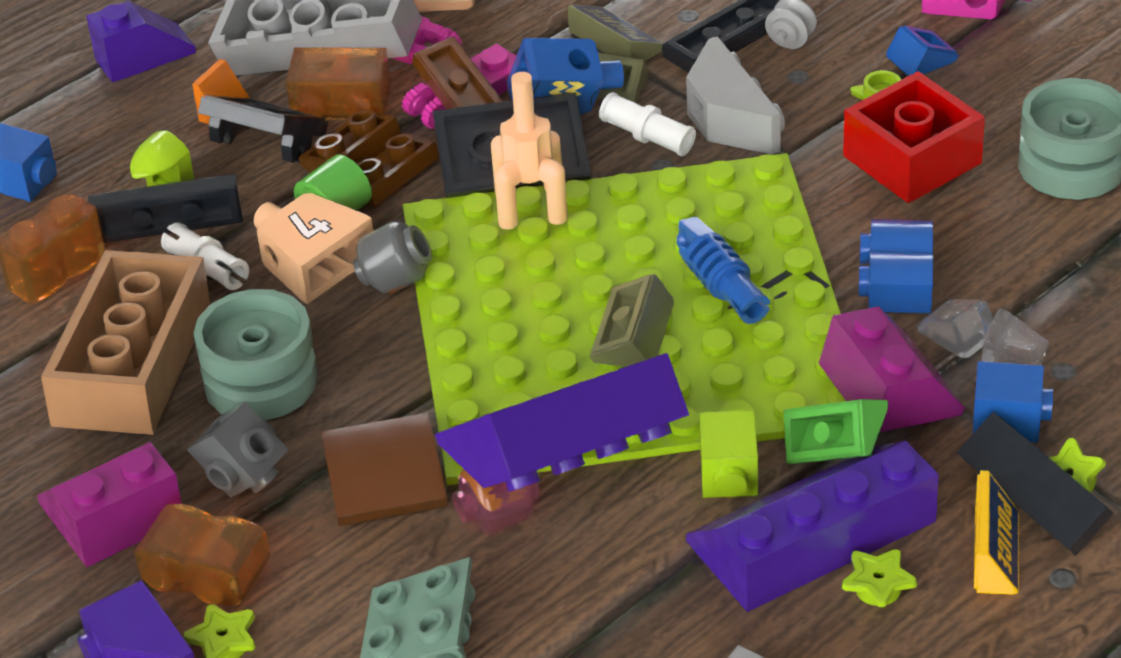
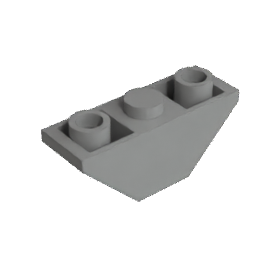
(731, 104)

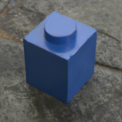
(24, 162)
(1014, 395)

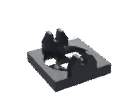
(295, 126)

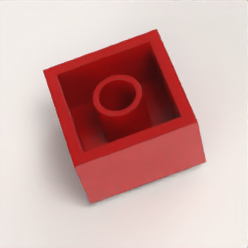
(913, 136)

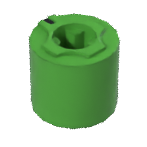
(338, 181)

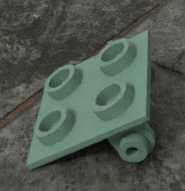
(421, 614)

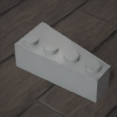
(263, 33)

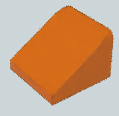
(217, 81)

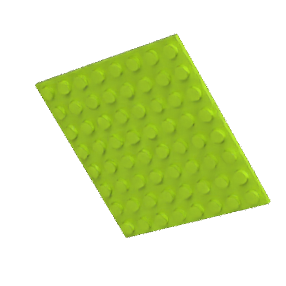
(523, 304)

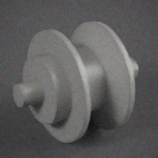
(791, 23)

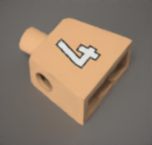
(309, 242)

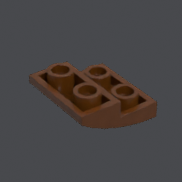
(377, 148)
(383, 469)

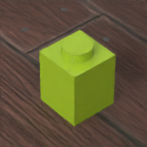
(728, 454)

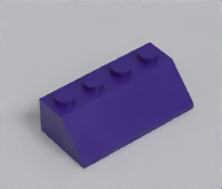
(567, 423)
(819, 523)

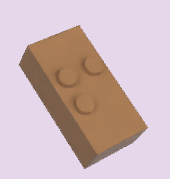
(126, 342)

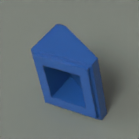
(919, 50)

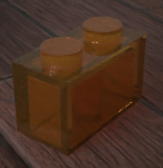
(338, 80)

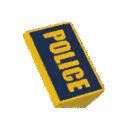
(995, 539)

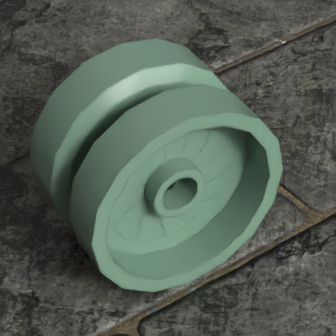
(1071, 138)
(256, 352)

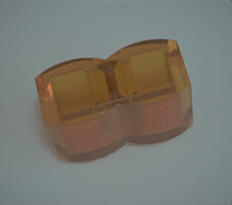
(51, 247)
(202, 554)

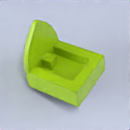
(162, 160)

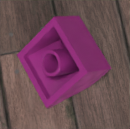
(877, 360)
(112, 503)

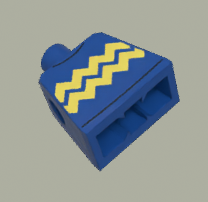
(565, 68)

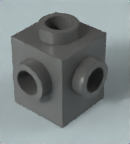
(239, 451)

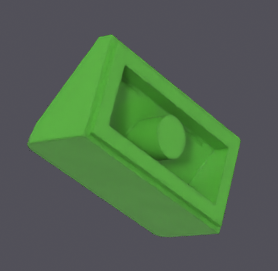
(833, 430)

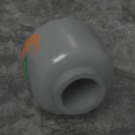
(392, 257)

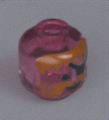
(493, 506)

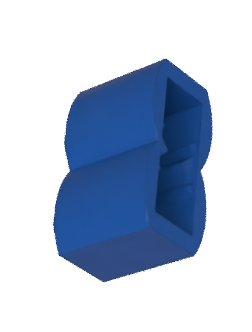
(899, 265)

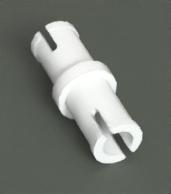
(647, 124)
(217, 261)

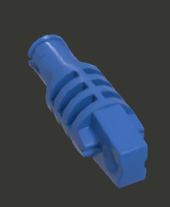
(720, 269)

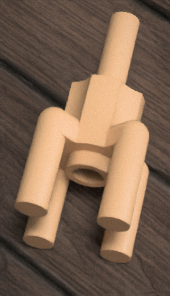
(526, 154)

